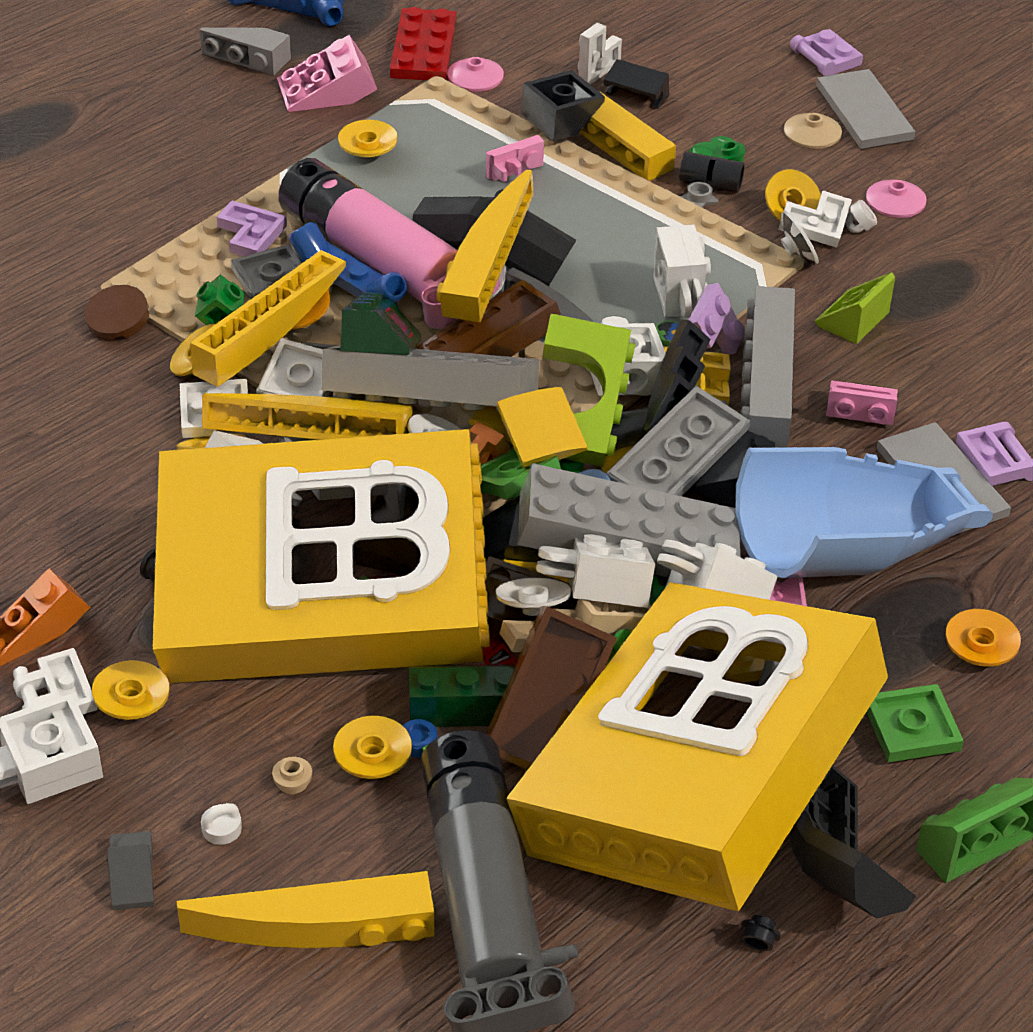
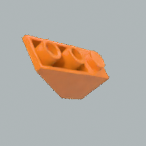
(39, 616)

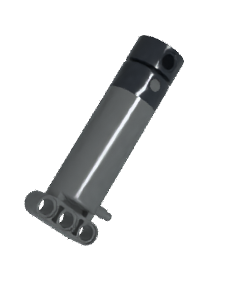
(489, 895)

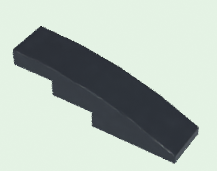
(678, 371)

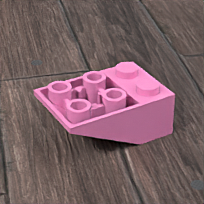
(328, 78)

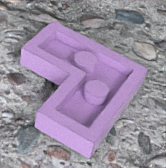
(254, 227)
(717, 319)

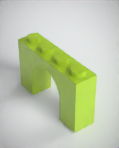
(603, 352)

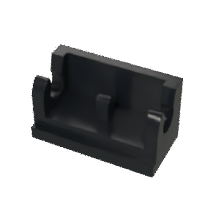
(638, 80)

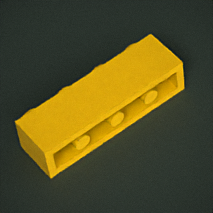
(630, 141)

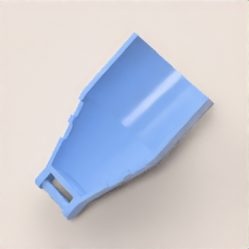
(843, 513)

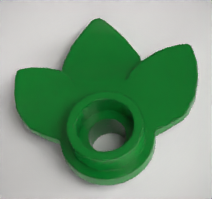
(721, 147)

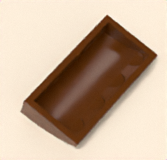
(507, 327)
(547, 683)

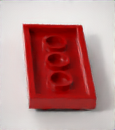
(423, 44)

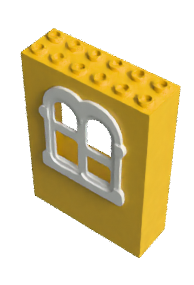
(227, 559)
(688, 800)

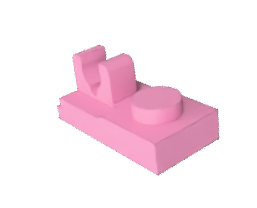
(514, 158)

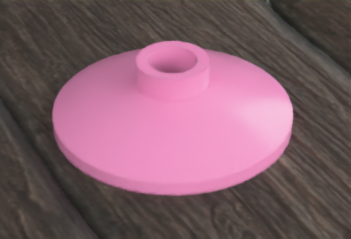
(475, 74)
(896, 198)

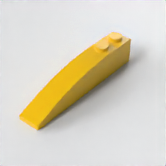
(484, 252)
(262, 320)
(303, 415)
(317, 914)

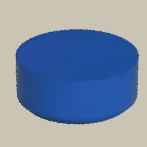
(421, 734)

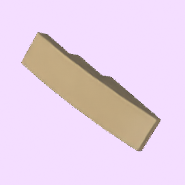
(601, 615)

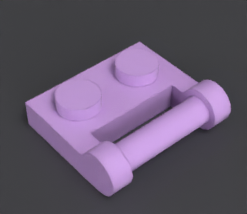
(827, 52)
(988, 455)

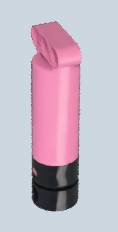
(370, 231)

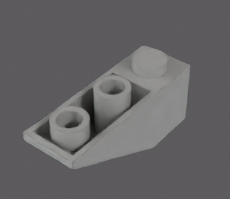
(249, 47)

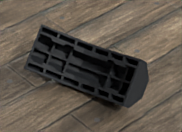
(536, 249)
(828, 851)

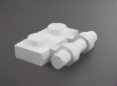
(60, 675)

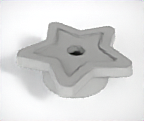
(700, 194)

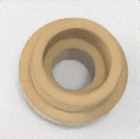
(292, 774)

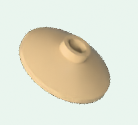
(812, 130)

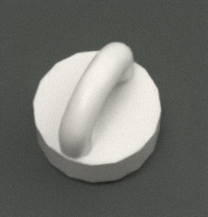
(863, 215)
(221, 824)

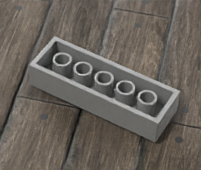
(769, 363)
(428, 375)
(568, 505)

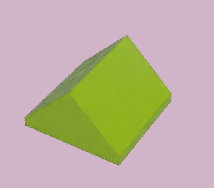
(859, 309)

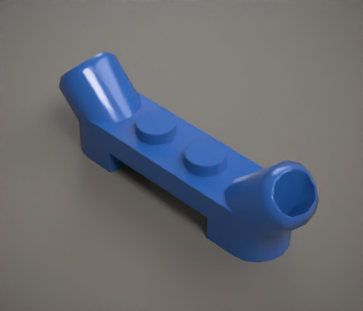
(328, 11)
(356, 276)

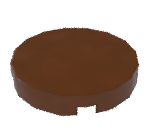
(117, 312)

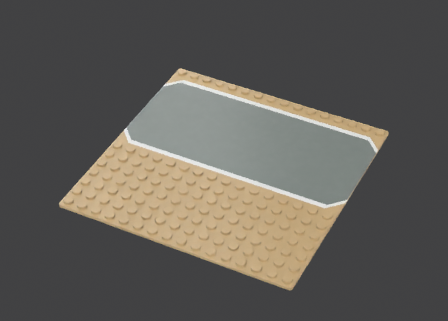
(443, 154)

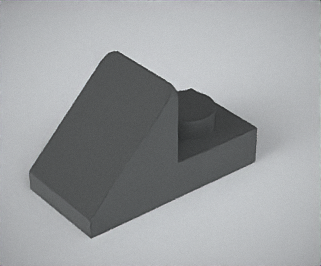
(131, 870)

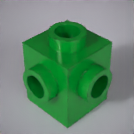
(217, 300)

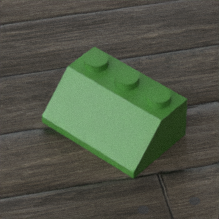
(978, 829)

